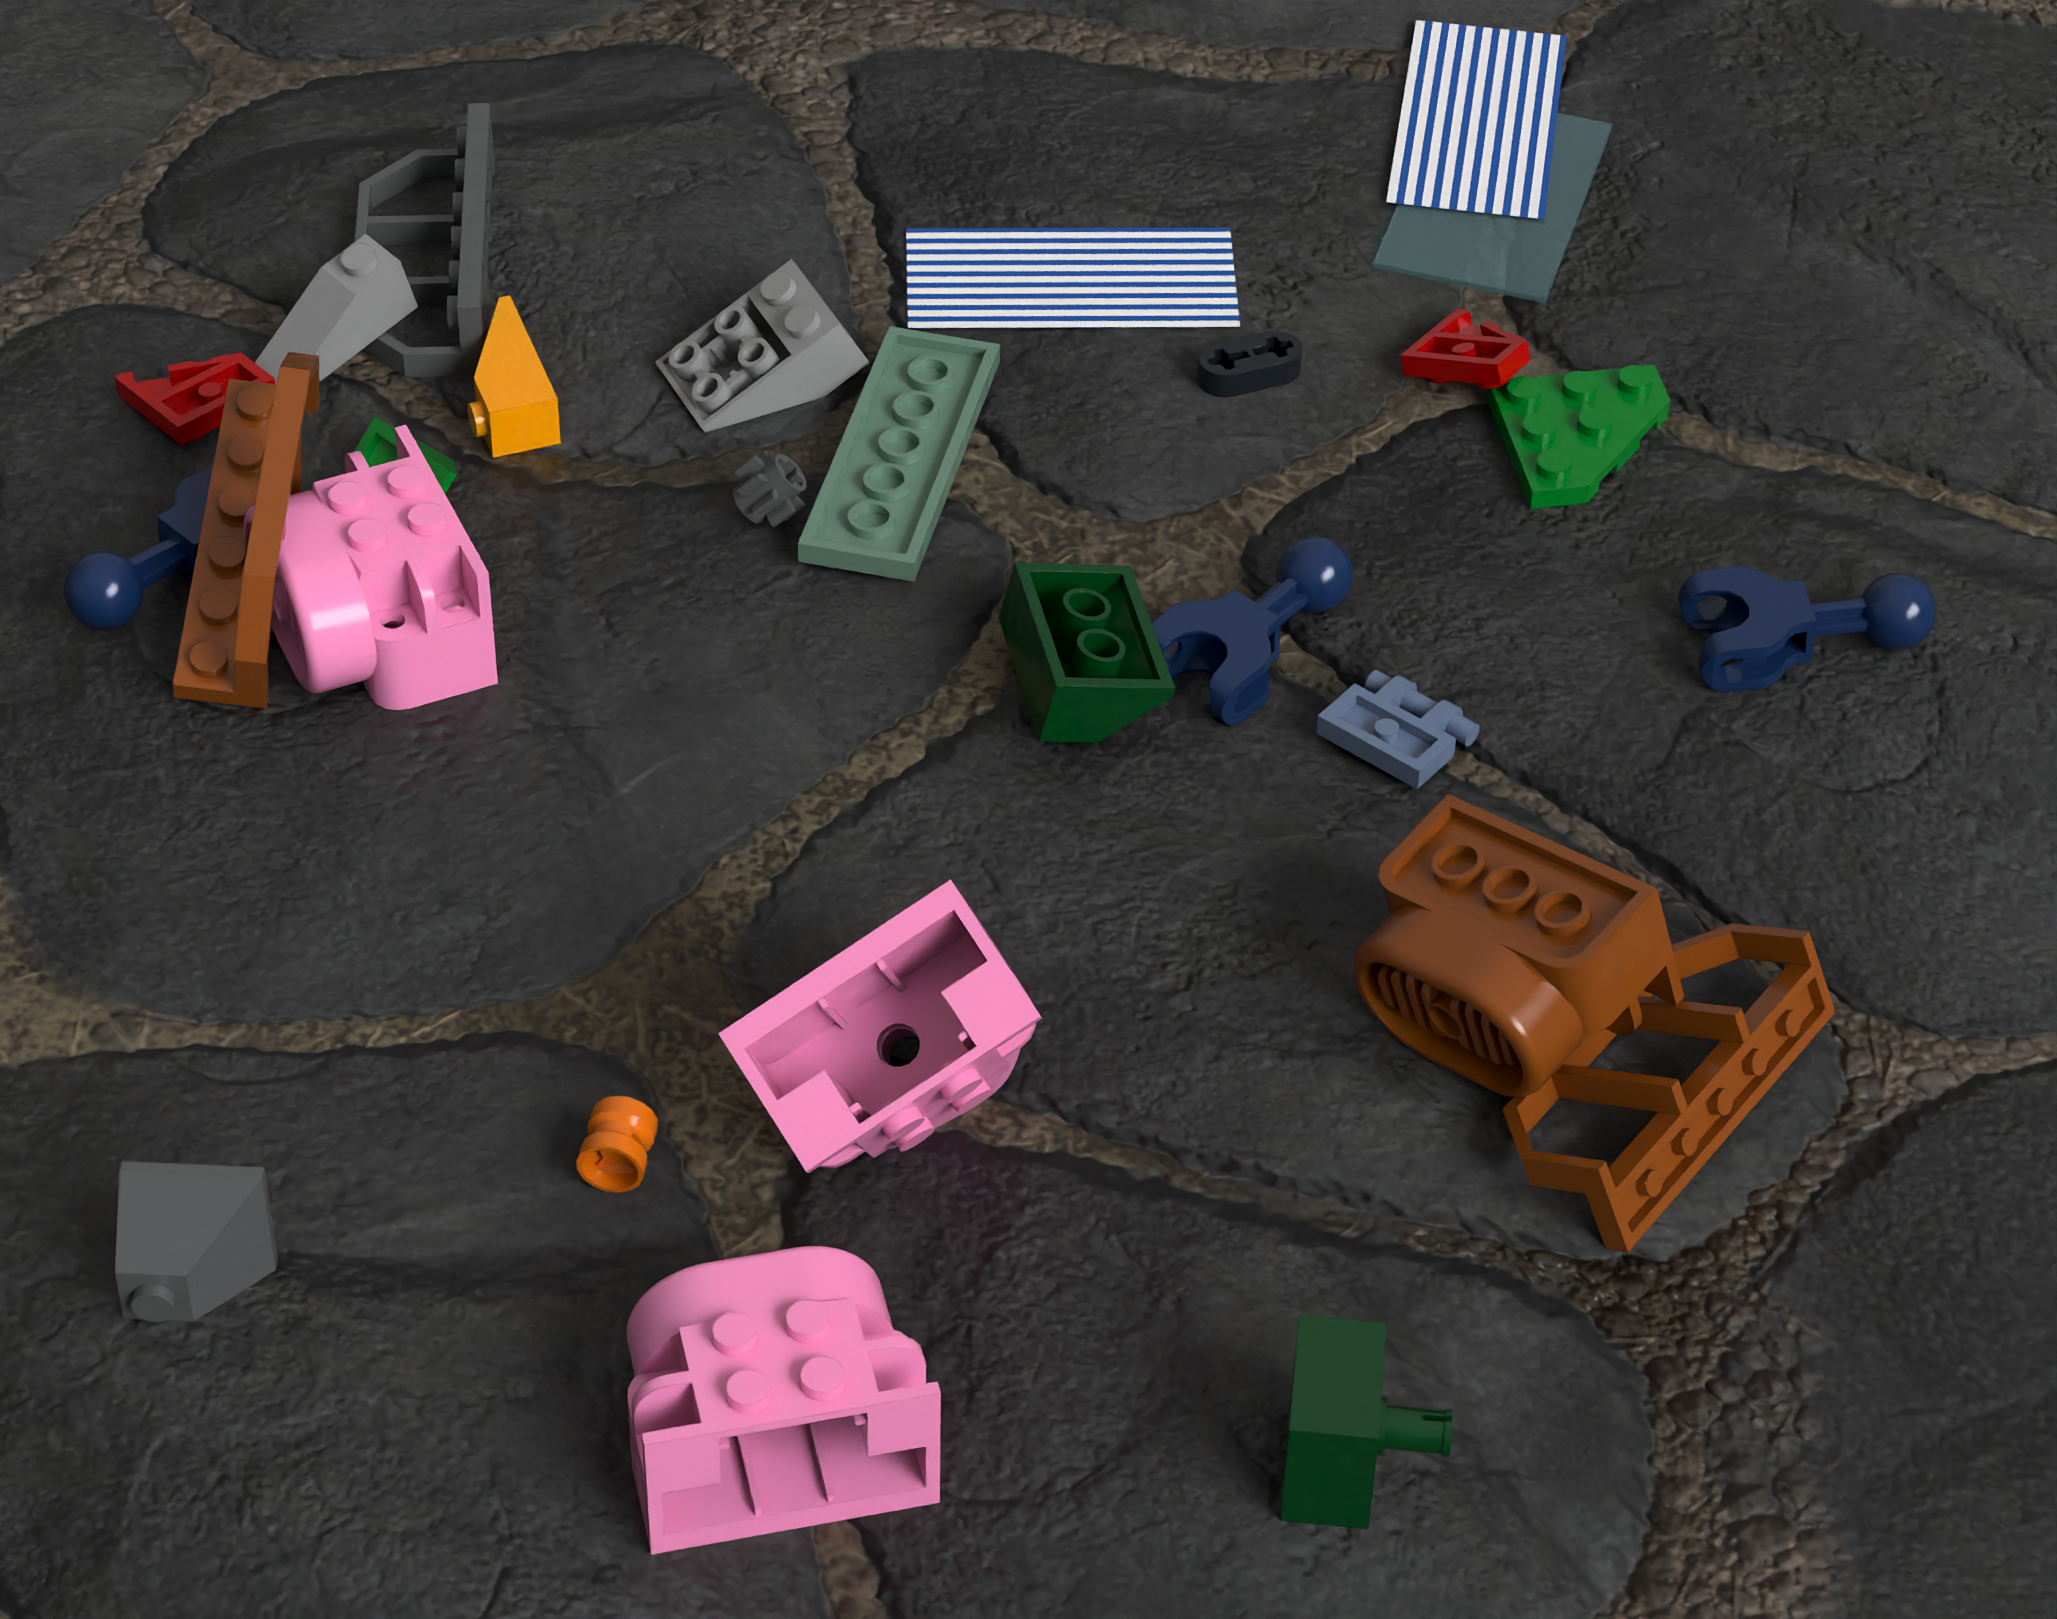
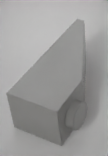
(343, 308)

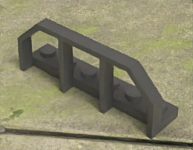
(466, 230)

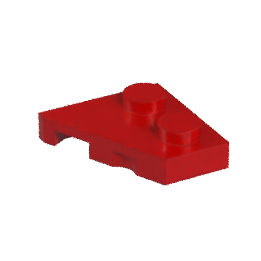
(1466, 353)
(192, 396)

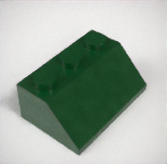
(1082, 649)

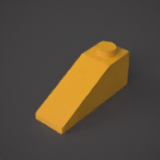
(512, 391)

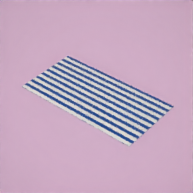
(1478, 120)
(1070, 278)

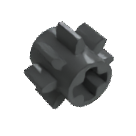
(769, 488)

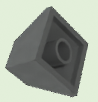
(190, 1237)

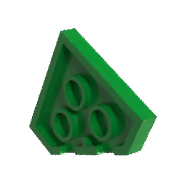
(1575, 428)

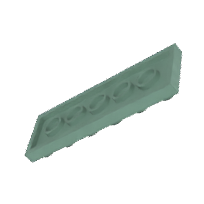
(899, 454)

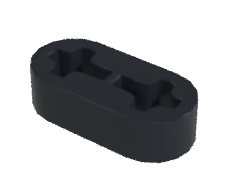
(1249, 364)

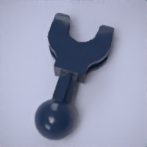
(109, 589)
(1775, 625)
(1241, 636)

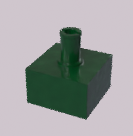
(1345, 1423)

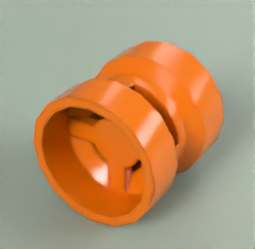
(617, 1144)

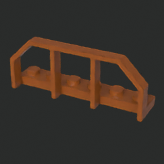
(234, 579)
(1704, 1109)

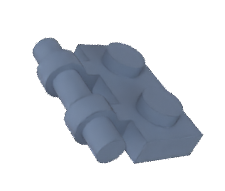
(1396, 727)

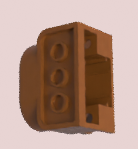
(1508, 949)

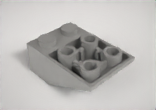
(762, 354)

